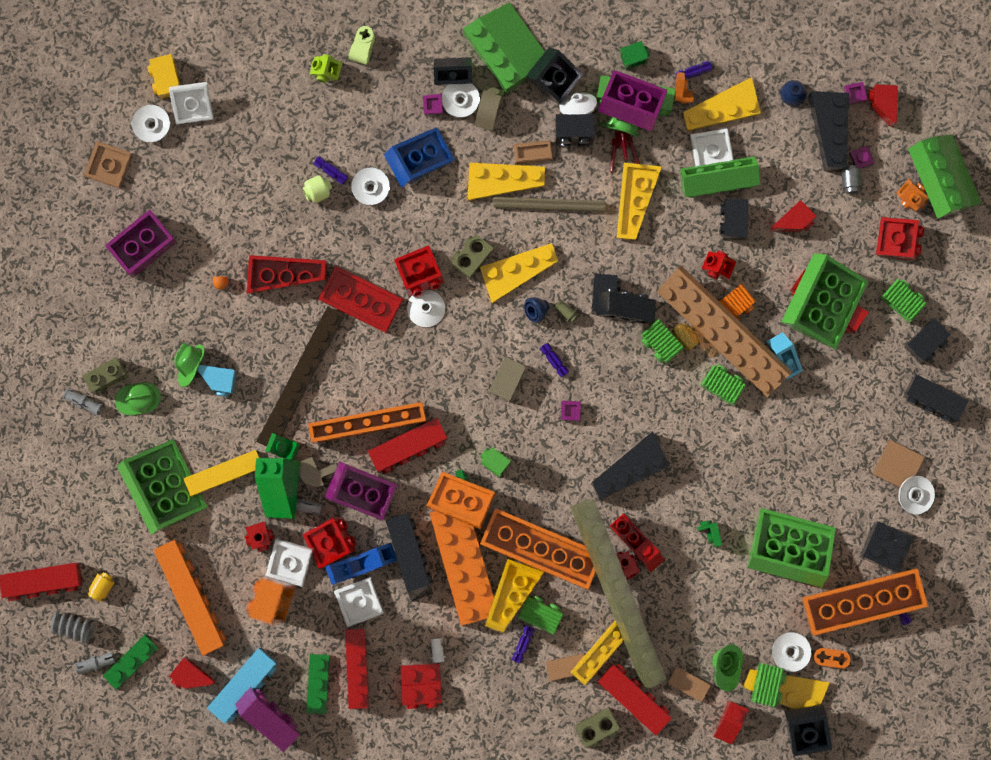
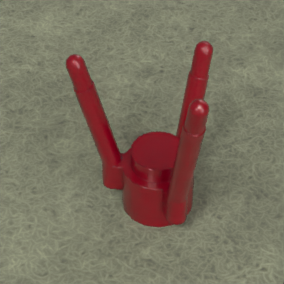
(623, 141)

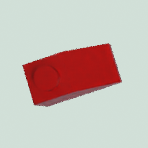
(884, 102)
(795, 220)
(190, 675)
(730, 722)

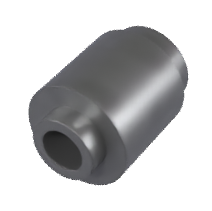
(851, 179)

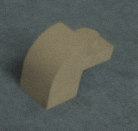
(488, 108)
(312, 475)

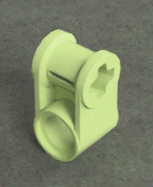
(362, 49)

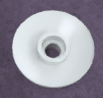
(465, 91)
(578, 104)
(144, 117)
(368, 177)
(430, 317)
(923, 497)
(801, 654)

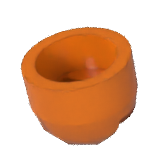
(220, 282)

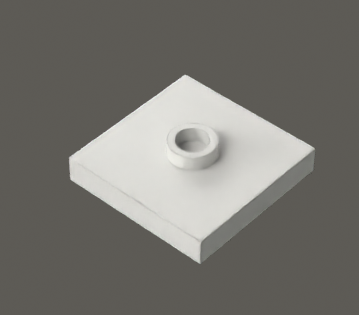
(191, 103)
(711, 147)
(289, 562)
(359, 602)

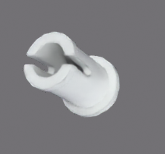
(437, 650)

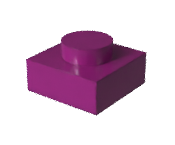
(856, 93)
(433, 104)
(862, 157)
(570, 410)

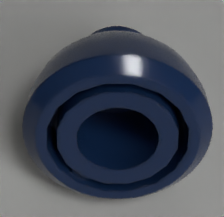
(793, 93)
(536, 309)

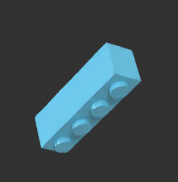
(250, 675)

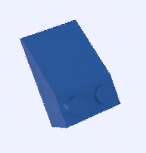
(418, 156)

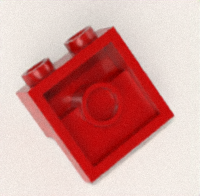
(899, 238)
(419, 271)
(330, 541)
(421, 685)

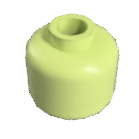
(317, 189)

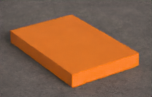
(461, 500)

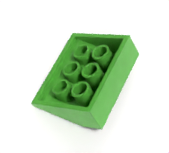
(504, 46)
(944, 175)
(825, 300)
(159, 486)
(792, 548)

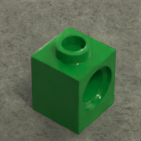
(634, 55)

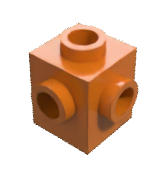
(913, 195)

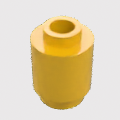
(101, 586)

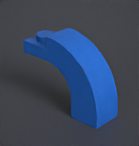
(361, 563)

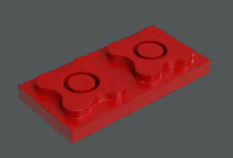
(360, 299)

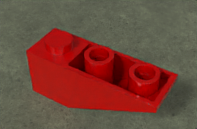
(637, 543)

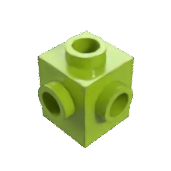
(325, 68)

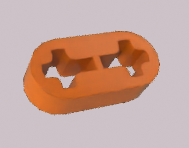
(831, 663)

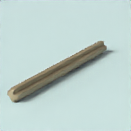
(549, 204)

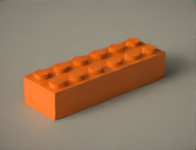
(539, 549)
(463, 567)
(271, 600)
(864, 602)

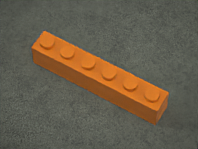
(367, 423)
(189, 597)

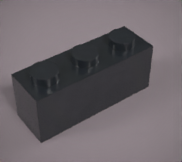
(626, 306)
(935, 399)

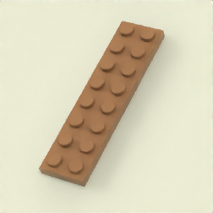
(724, 331)

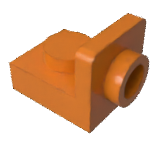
(681, 93)

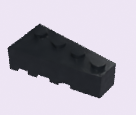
(831, 124)
(634, 466)
(409, 557)

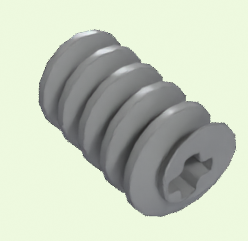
(71, 628)

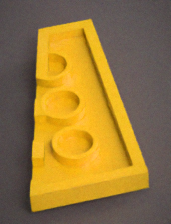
(728, 106)
(498, 179)
(636, 191)
(514, 271)
(513, 589)
(796, 691)

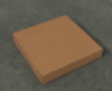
(108, 165)
(897, 464)

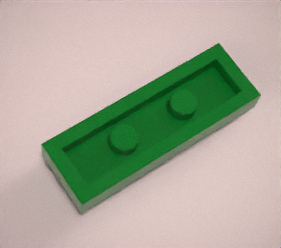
(130, 662)
(318, 683)

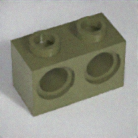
(476, 259)
(105, 375)
(594, 723)

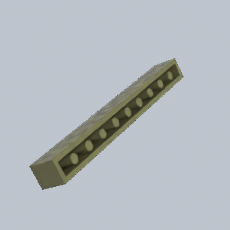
(618, 593)

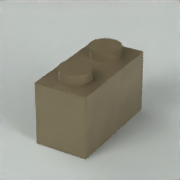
(507, 380)

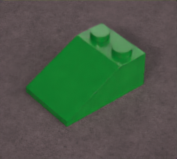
(277, 486)

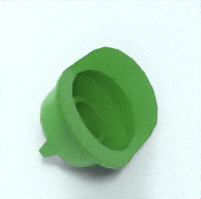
(621, 125)
(187, 362)
(137, 398)
(728, 667)

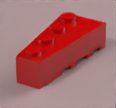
(273, 273)

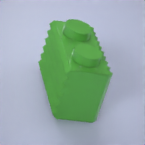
(904, 300)
(661, 342)
(723, 385)
(494, 461)
(541, 615)
(768, 685)

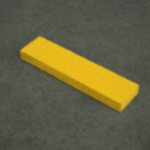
(221, 473)
(598, 654)

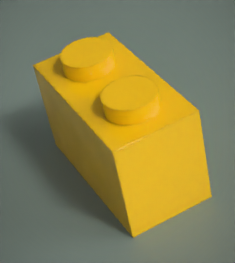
(165, 75)

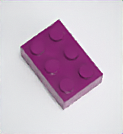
(632, 100)
(140, 243)
(360, 491)
(267, 718)

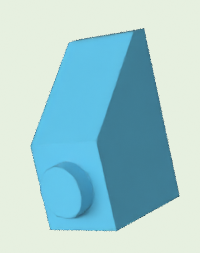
(786, 352)
(219, 379)

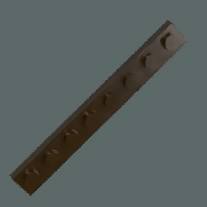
(302, 375)

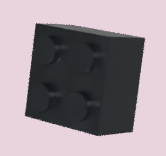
(554, 75)
(574, 130)
(886, 547)
(808, 730)

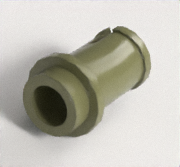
(566, 311)

